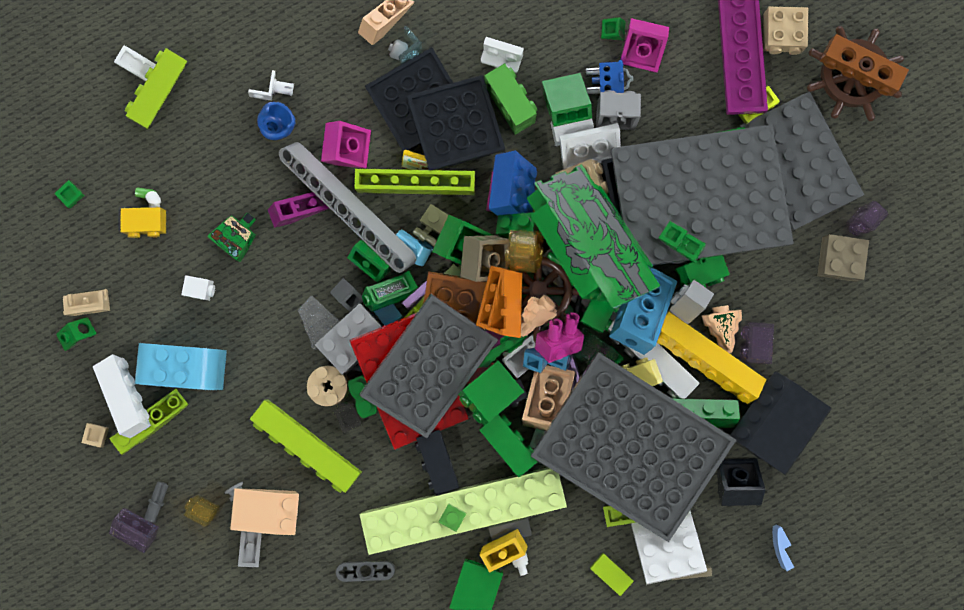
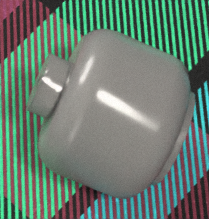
(397, 48)

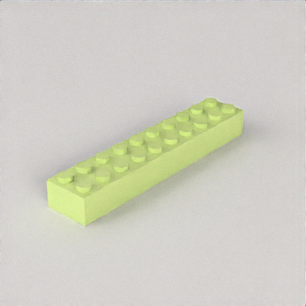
(483, 503)

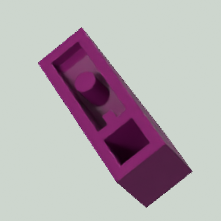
(295, 209)

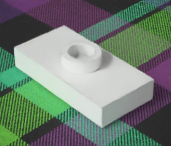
(134, 62)

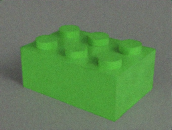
(510, 98)

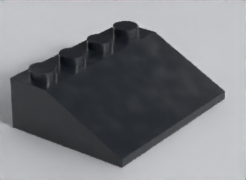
(780, 423)

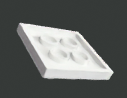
(670, 559)

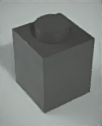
(346, 295)

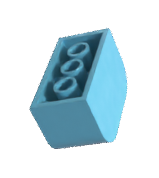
(180, 367)

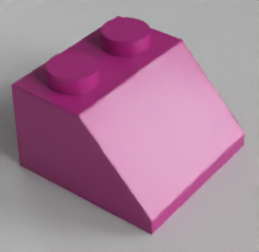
(644, 45)
(345, 145)

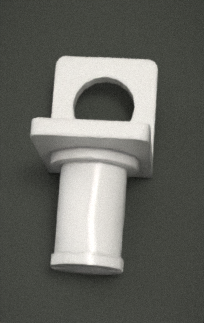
(275, 87)

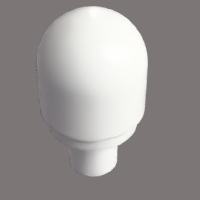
(521, 564)

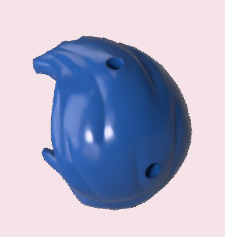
(275, 116)

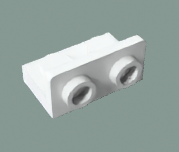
(499, 52)

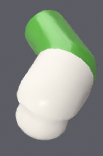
(150, 195)

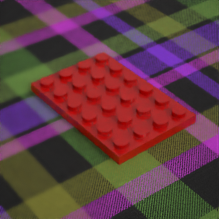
(370, 352)

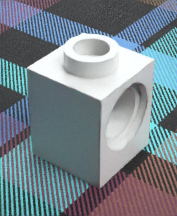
(198, 288)

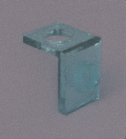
(413, 50)

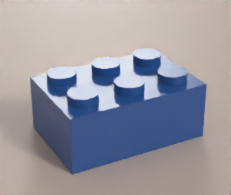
(512, 184)

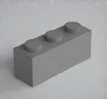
(690, 301)

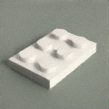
(589, 144)

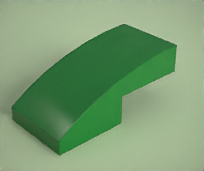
(682, 242)

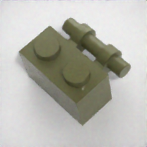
(434, 221)

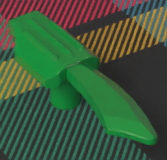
(507, 344)

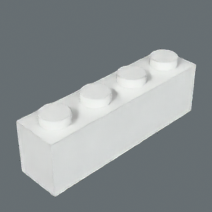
(122, 396)

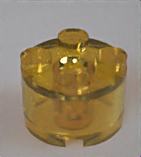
(524, 251)

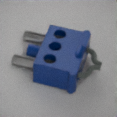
(615, 77)

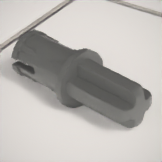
(156, 502)

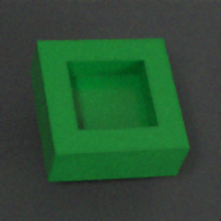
(69, 194)

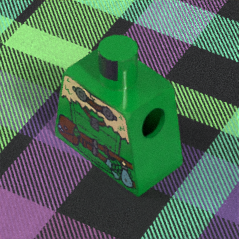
(234, 236)

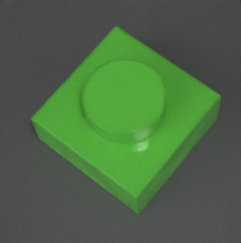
(452, 517)

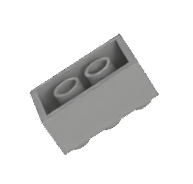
(336, 342)

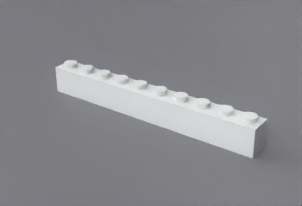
(674, 376)

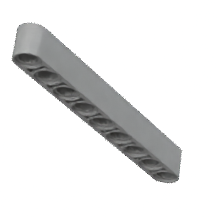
(347, 207)

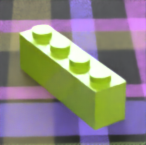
(156, 88)

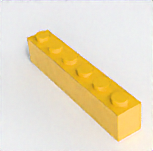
(710, 359)

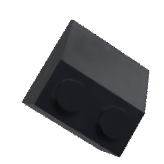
(740, 482)

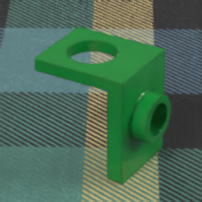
(70, 334)

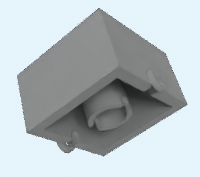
(618, 108)

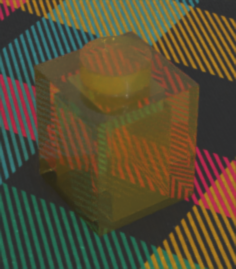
(200, 510)

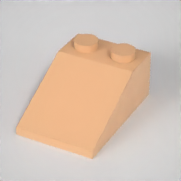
(547, 396)
(264, 511)

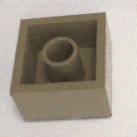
(481, 254)
(843, 258)

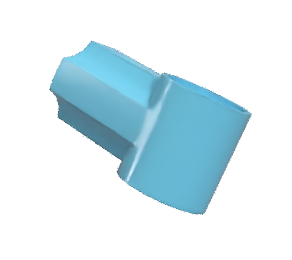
(421, 249)

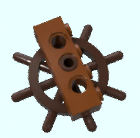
(862, 69)

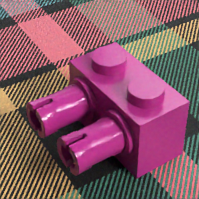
(560, 339)

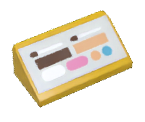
(414, 161)

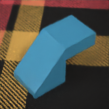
(536, 362)

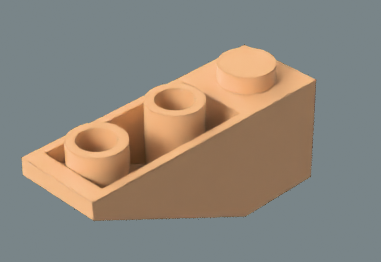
(382, 19)

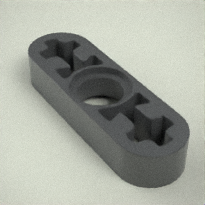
(350, 566)

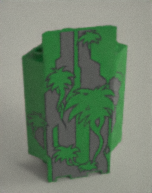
(591, 239)

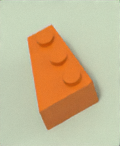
(502, 302)

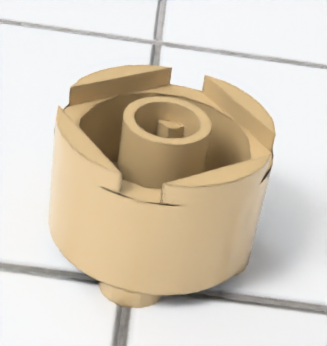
(317, 390)

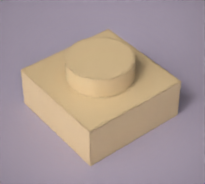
(95, 435)

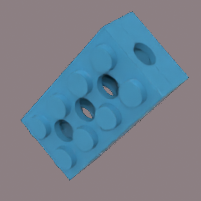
(641, 319)

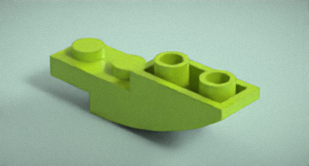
(159, 415)

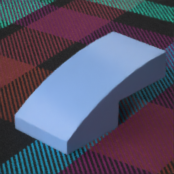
(780, 543)

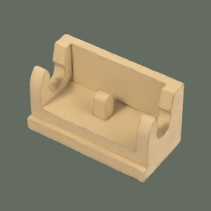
(86, 303)

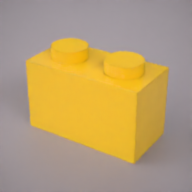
(143, 221)
(503, 550)

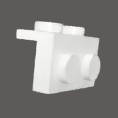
(515, 359)

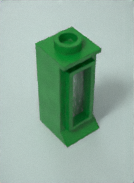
(389, 292)

